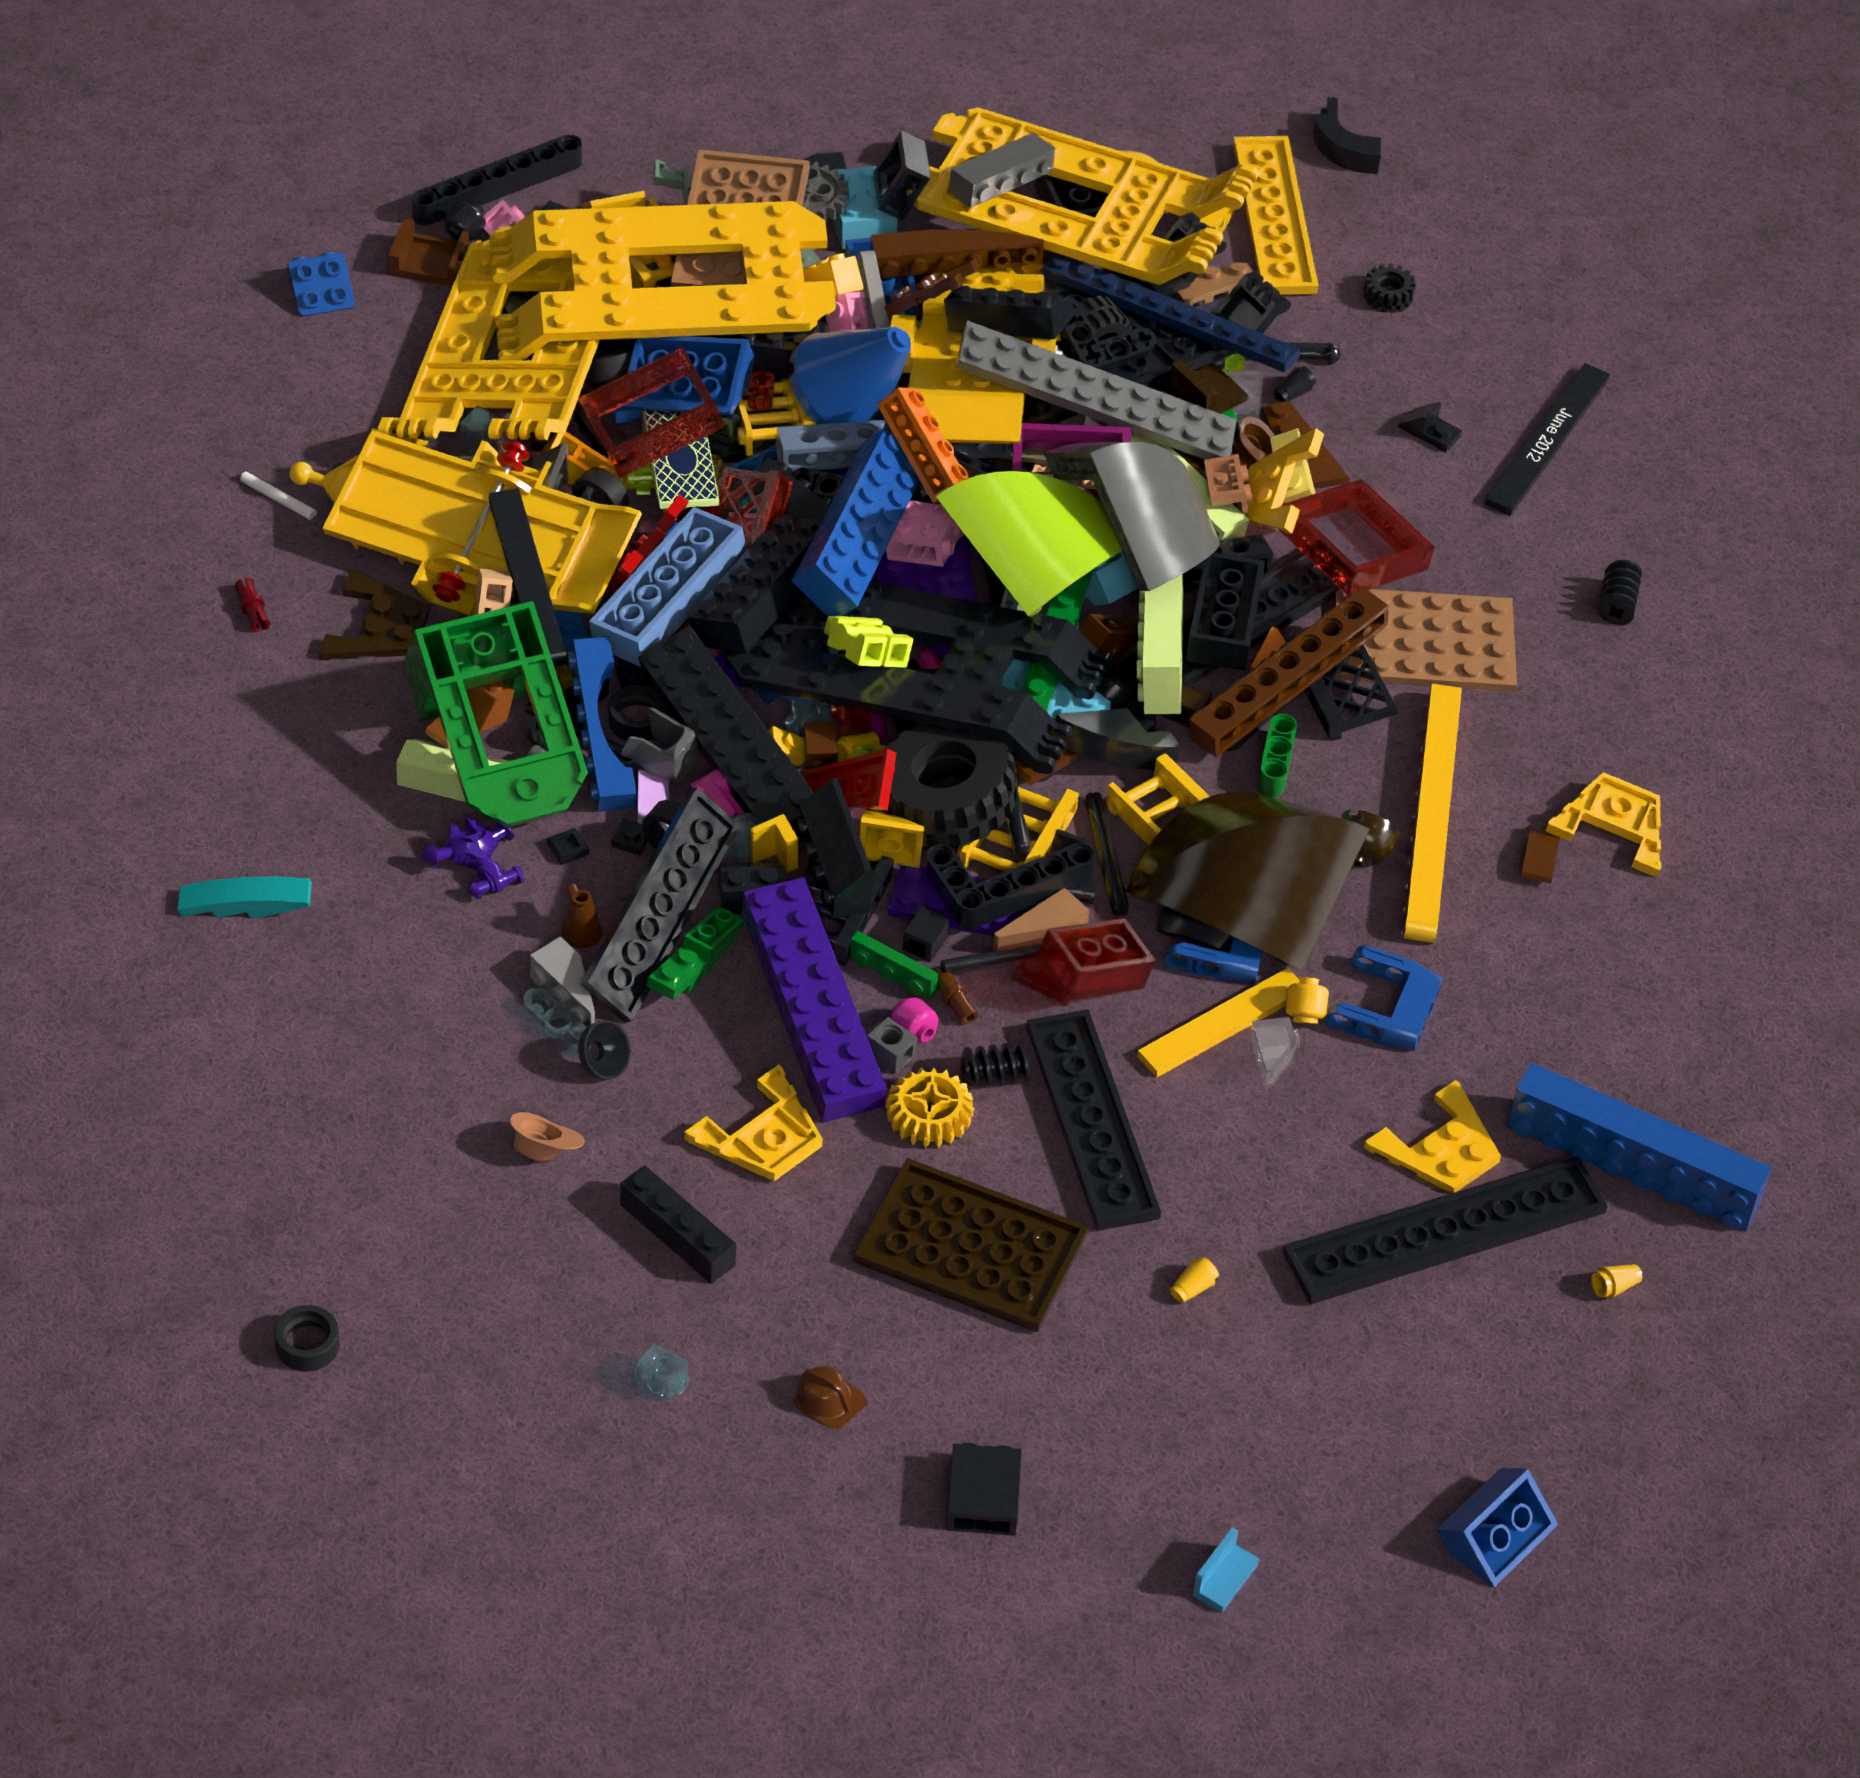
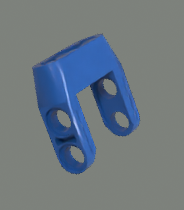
(1237, 966)
(1413, 1007)

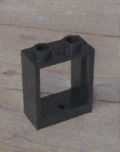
(900, 170)

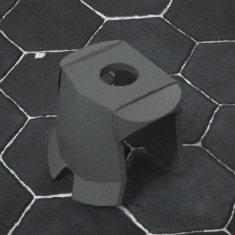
(665, 762)

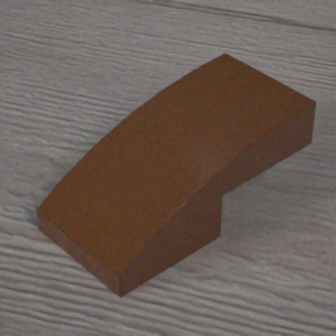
(1540, 856)

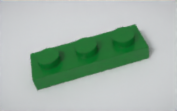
(893, 965)

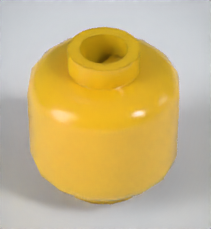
(1307, 1001)

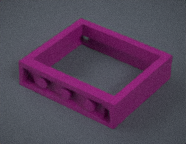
(1056, 435)

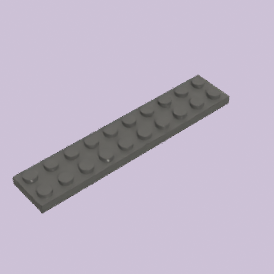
(1094, 393)

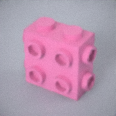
(924, 535)

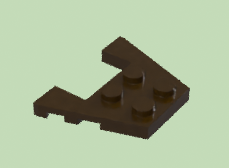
(387, 623)

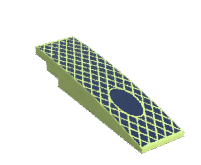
(683, 471)

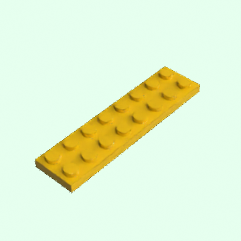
(1277, 215)

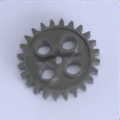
(825, 192)

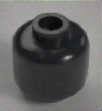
(465, 217)

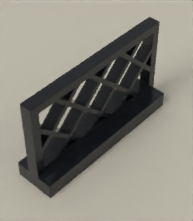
(1326, 705)

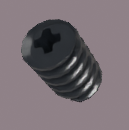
(1620, 592)
(994, 1063)

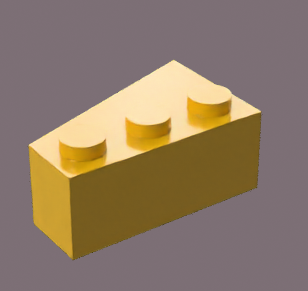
(840, 270)

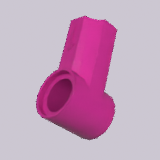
(718, 791)

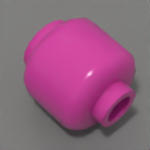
(916, 1018)

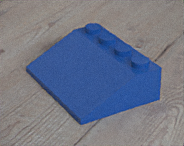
(720, 362)

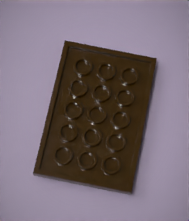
(971, 1244)

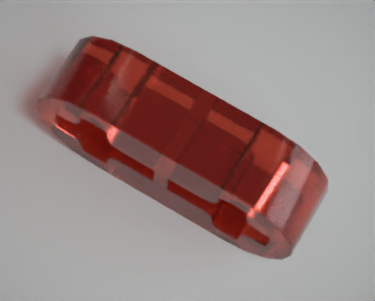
(761, 391)

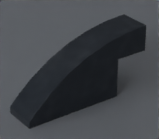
(1117, 738)

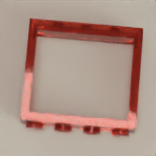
(663, 438)
(1412, 547)

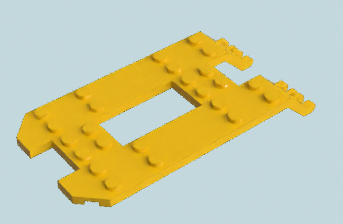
(1123, 227)
(603, 295)
(459, 378)

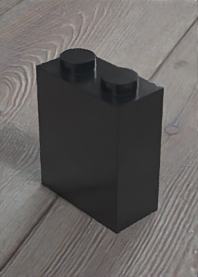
(984, 1489)

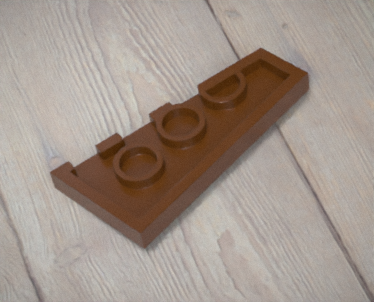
(1324, 468)

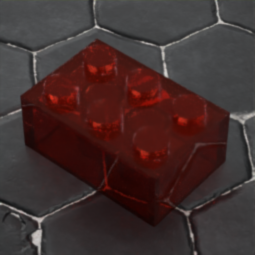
(1095, 958)

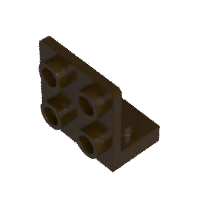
(1206, 387)

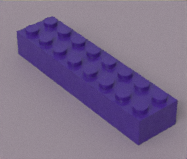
(813, 1000)

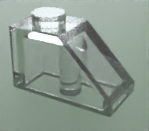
(1273, 1047)

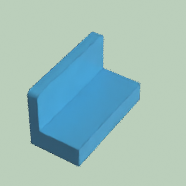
(1224, 1573)

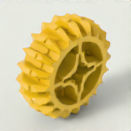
(949, 1111)

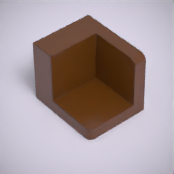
(819, 743)

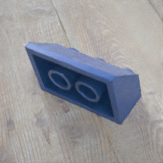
(1498, 1525)

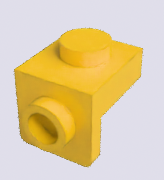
(791, 745)

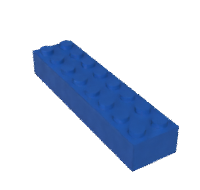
(857, 525)
(1638, 1147)

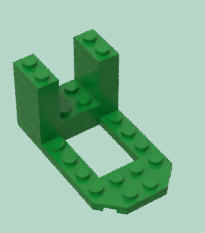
(481, 651)

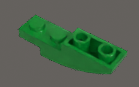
(697, 956)

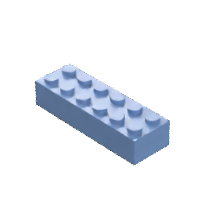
(669, 584)

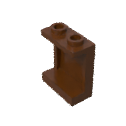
(426, 256)

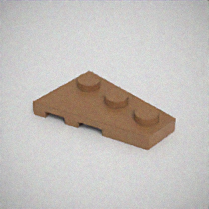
(1213, 282)

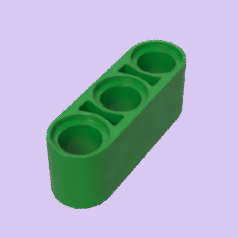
(1277, 755)

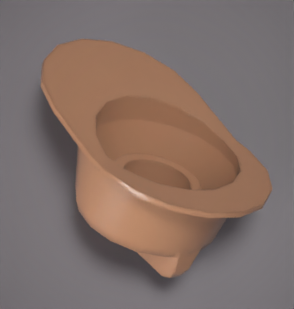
(542, 1139)

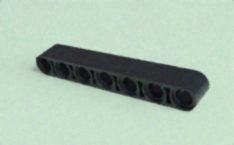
(498, 178)
(525, 565)

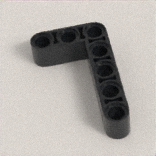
(1010, 891)

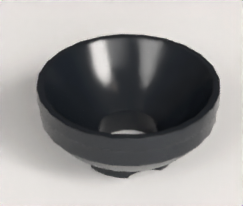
(613, 1049)

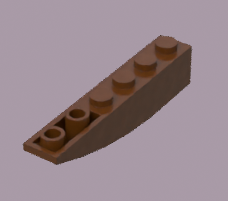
(944, 249)

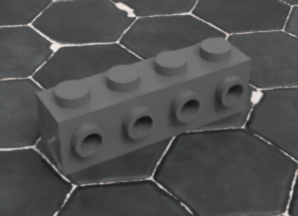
(1001, 170)

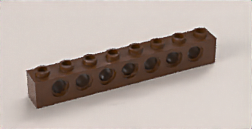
(1288, 671)

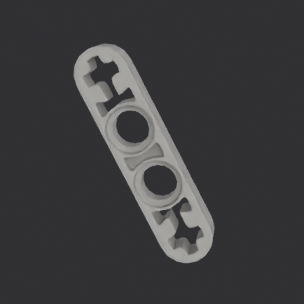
(873, 289)

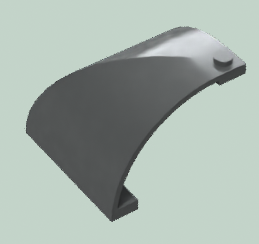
(1148, 505)

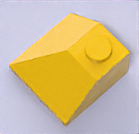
(892, 838)

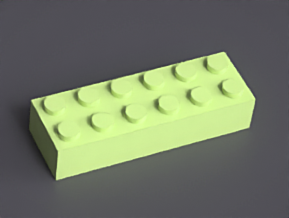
(1161, 648)

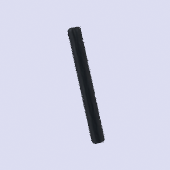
(1107, 854)

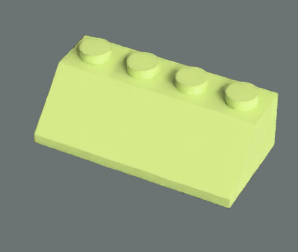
(431, 769)

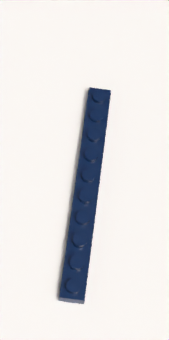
(1171, 312)

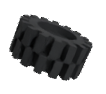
(1387, 298)

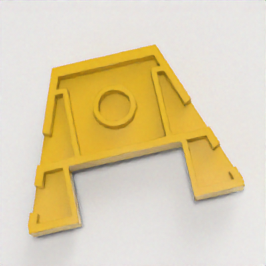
(1270, 481)
(1620, 810)
(772, 1140)
(1449, 1155)

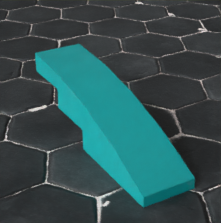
(238, 895)

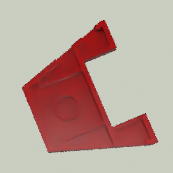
(646, 545)

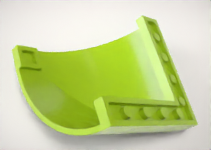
(1032, 531)

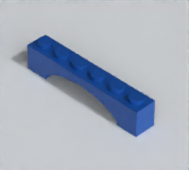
(612, 782)

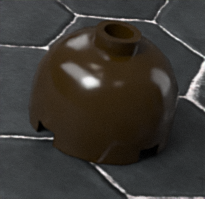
(1379, 840)

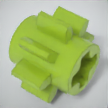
(641, 480)

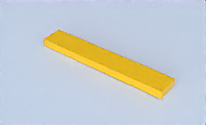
(1217, 1024)

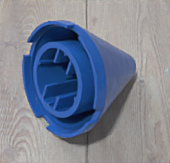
(848, 372)

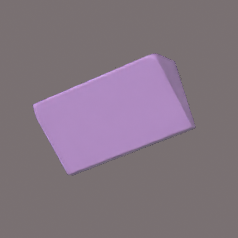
(650, 791)

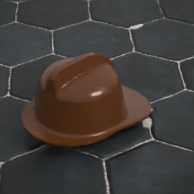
(1254, 437)
(828, 1397)

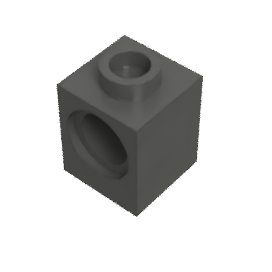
(892, 1045)

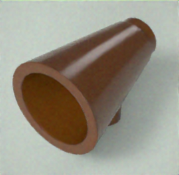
(581, 922)

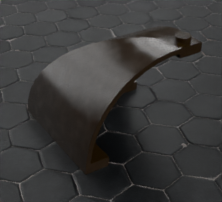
(1252, 869)

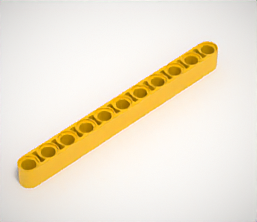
(1433, 814)

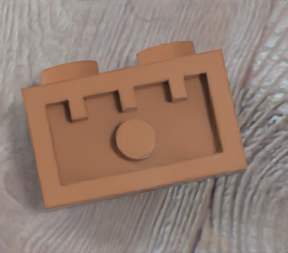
(1227, 481)

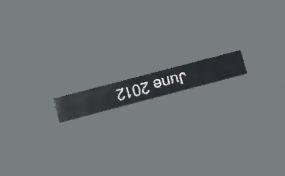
(1547, 439)

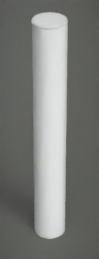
(278, 495)

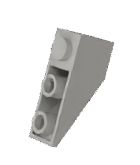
(561, 973)

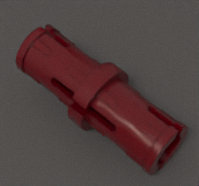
(252, 604)

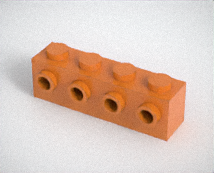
(922, 441)

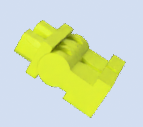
(868, 641)

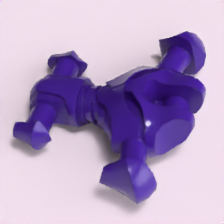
(474, 850)

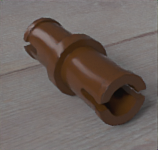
(955, 996)

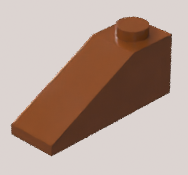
(489, 706)

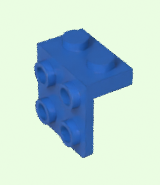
(320, 283)

